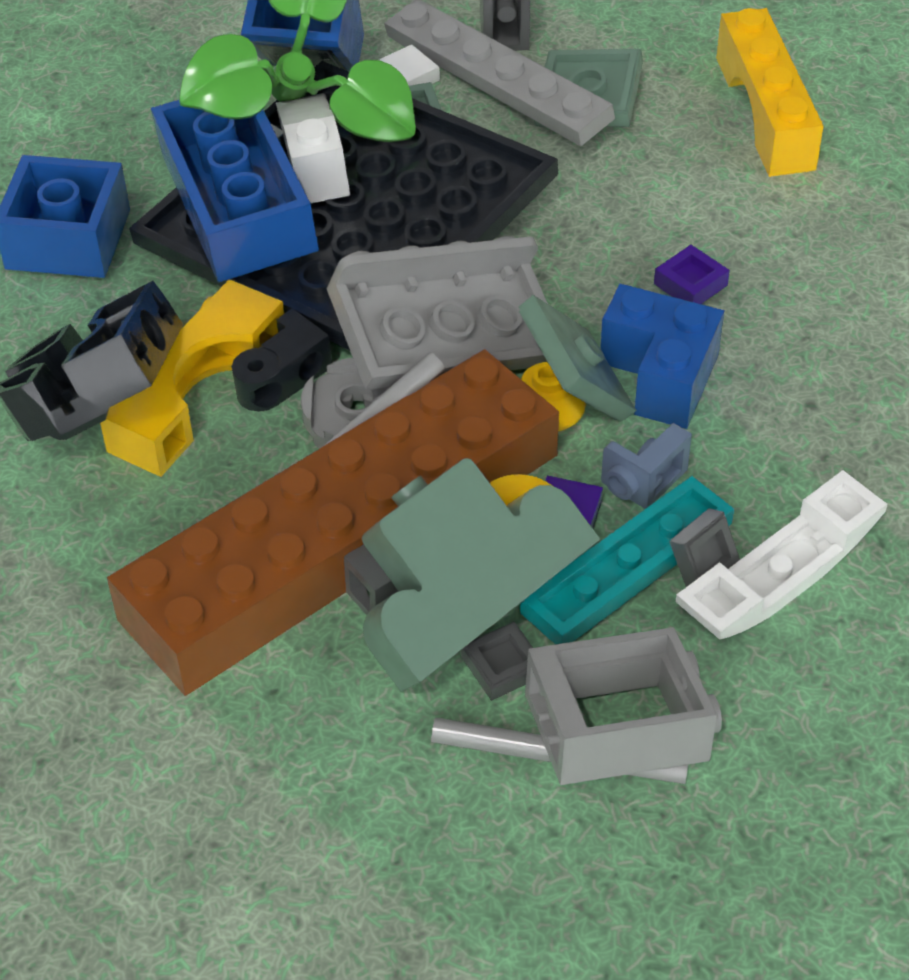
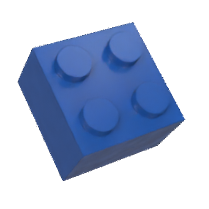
(63, 216)

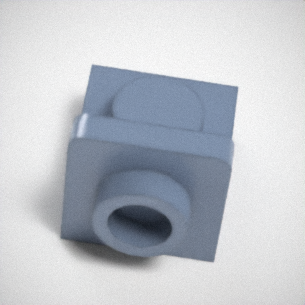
(649, 472)

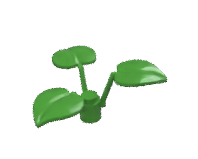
(235, 85)

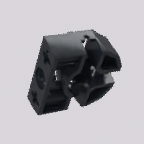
(73, 382)

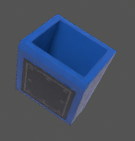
(330, 42)

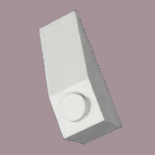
(314, 147)

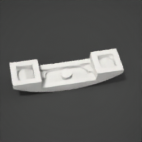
(787, 562)

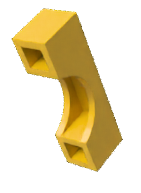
(783, 114)
(156, 423)

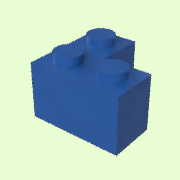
(667, 345)

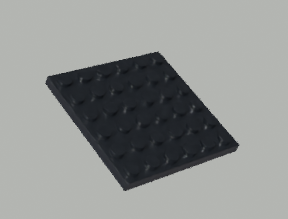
(417, 192)

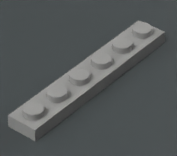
(501, 72)

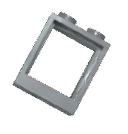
(613, 665)

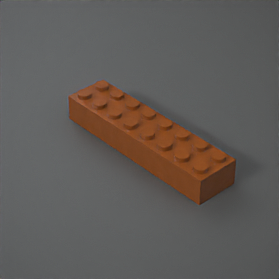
(283, 545)

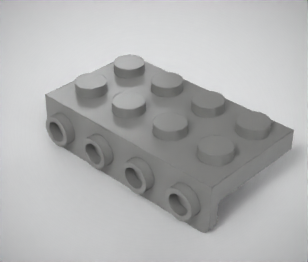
(436, 302)

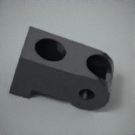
(281, 364)

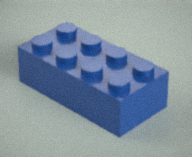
(235, 189)

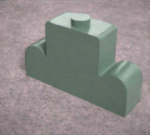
(462, 564)

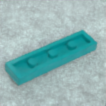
(618, 565)

